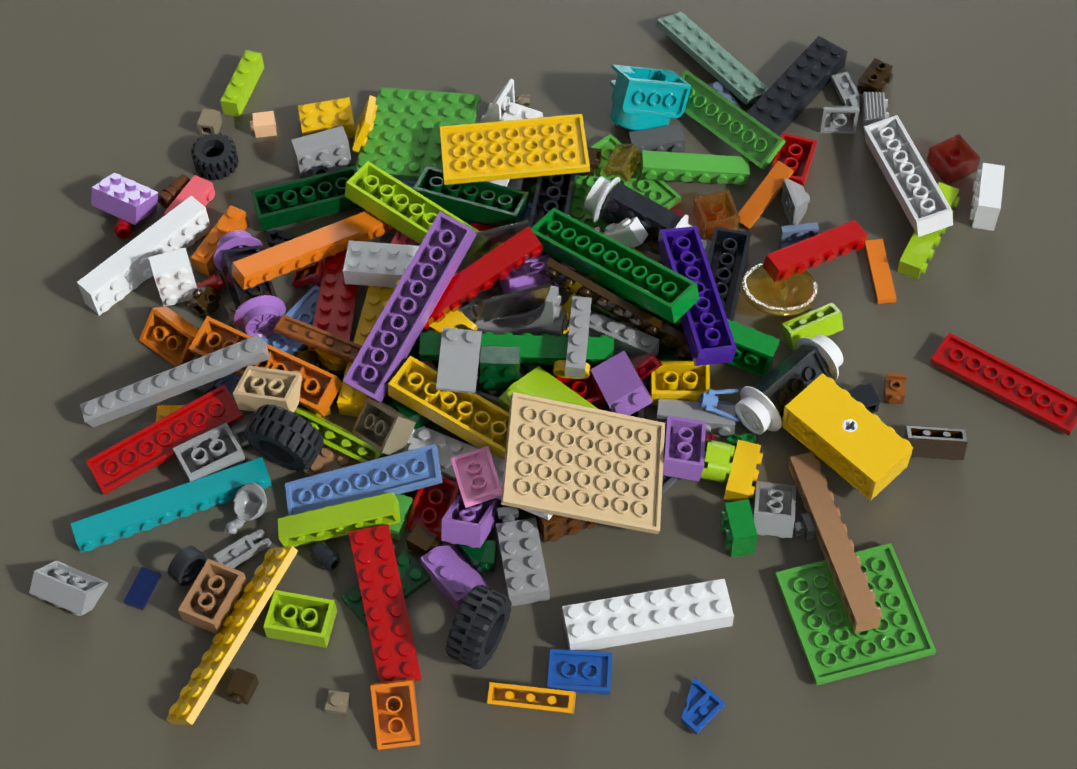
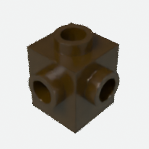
(204, 301)

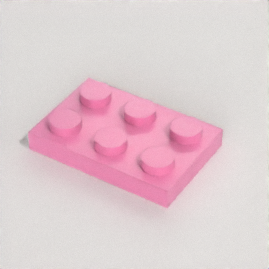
(477, 476)

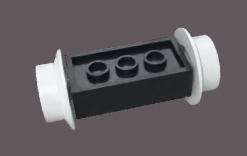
(616, 202)
(764, 403)

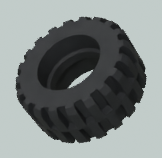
(284, 437)
(478, 627)

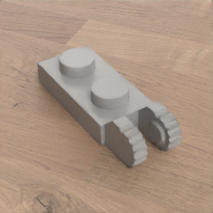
(242, 549)

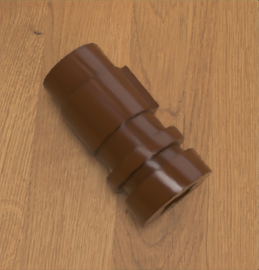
(169, 194)

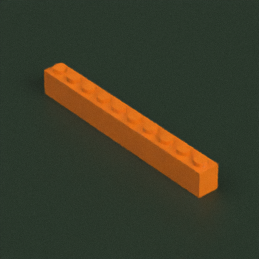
(307, 249)

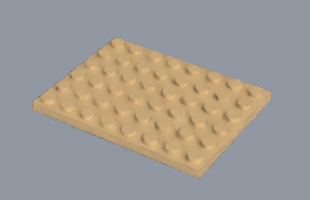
(584, 463)

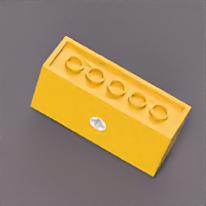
(847, 436)

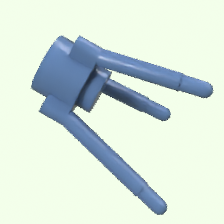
(710, 400)

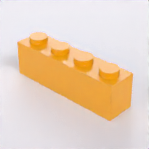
(531, 697)

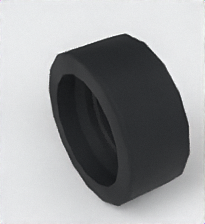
(186, 565)

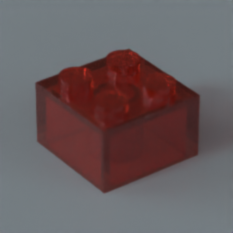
(953, 159)

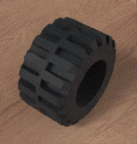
(217, 166)

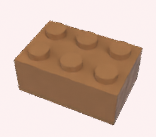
(212, 596)

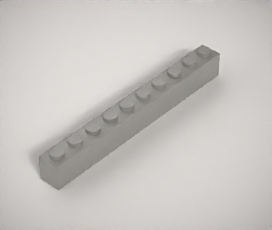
(175, 381)

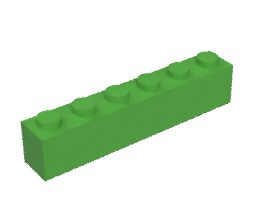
(694, 167)

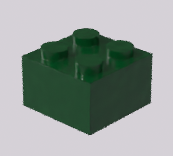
(498, 367)

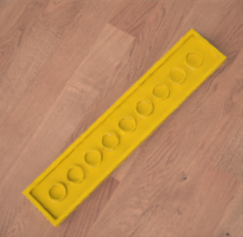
(231, 636)

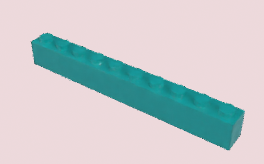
(168, 505)

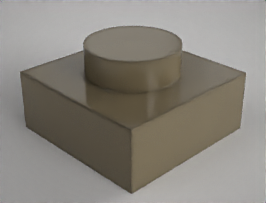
(337, 702)

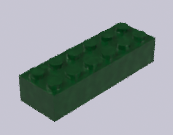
(303, 199)
(474, 201)

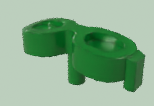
(748, 437)

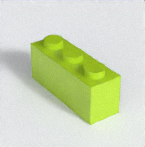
(822, 321)

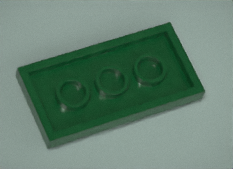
(411, 576)

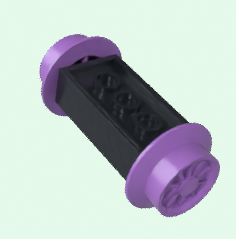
(258, 306)

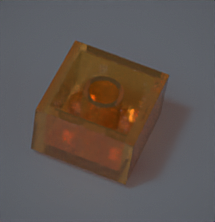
(715, 211)

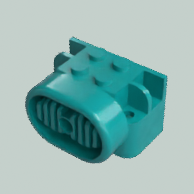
(647, 97)

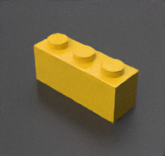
(743, 471)

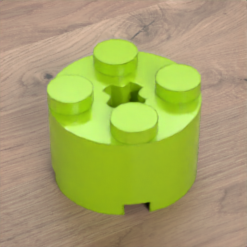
(717, 461)

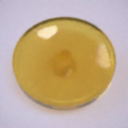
(781, 297)

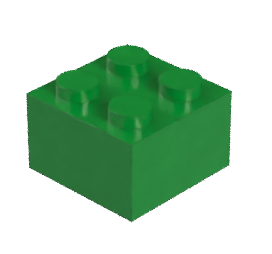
(739, 528)

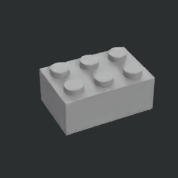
(323, 148)
(209, 453)

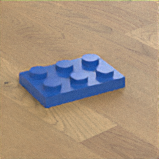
(580, 671)

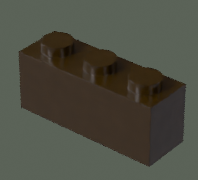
(937, 442)

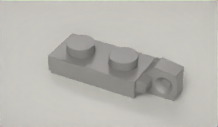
(846, 89)

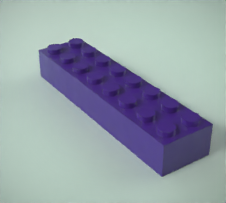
(706, 321)

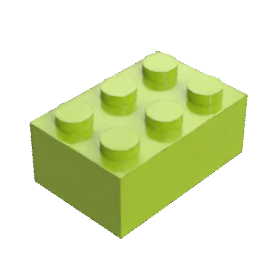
(300, 618)

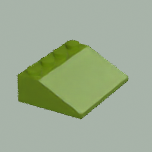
(542, 385)

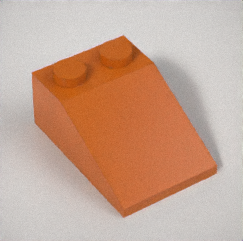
(395, 714)

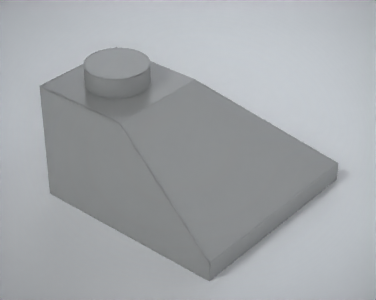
(839, 119)
(794, 201)

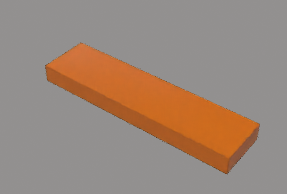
(764, 194)
(880, 271)

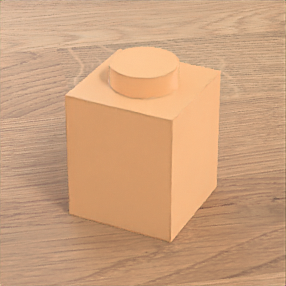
(263, 124)

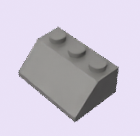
(67, 587)

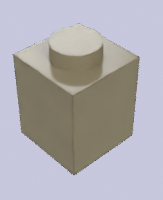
(209, 122)

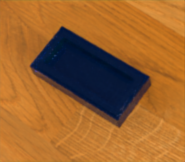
(142, 588)

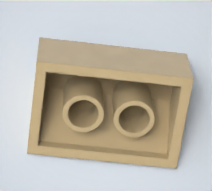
(268, 386)

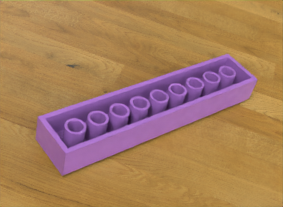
(410, 306)

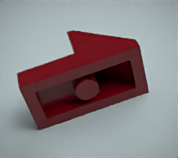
(308, 274)

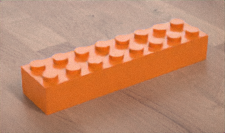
(317, 385)

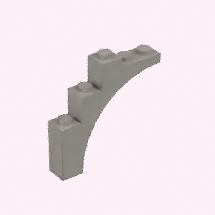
(544, 320)

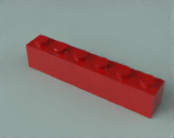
(815, 251)

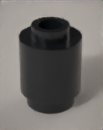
(324, 556)

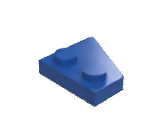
(700, 707)

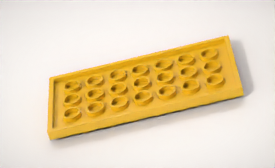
(514, 149)

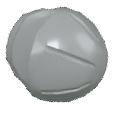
(248, 505)

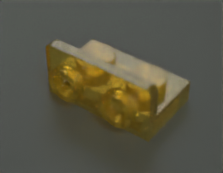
(623, 161)

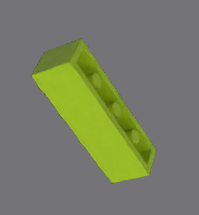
(242, 83)

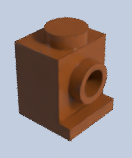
(894, 388)

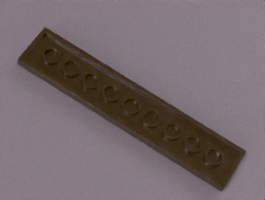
(616, 306)

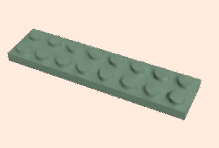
(712, 57)

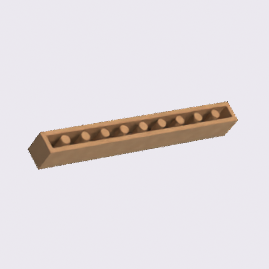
(834, 543)

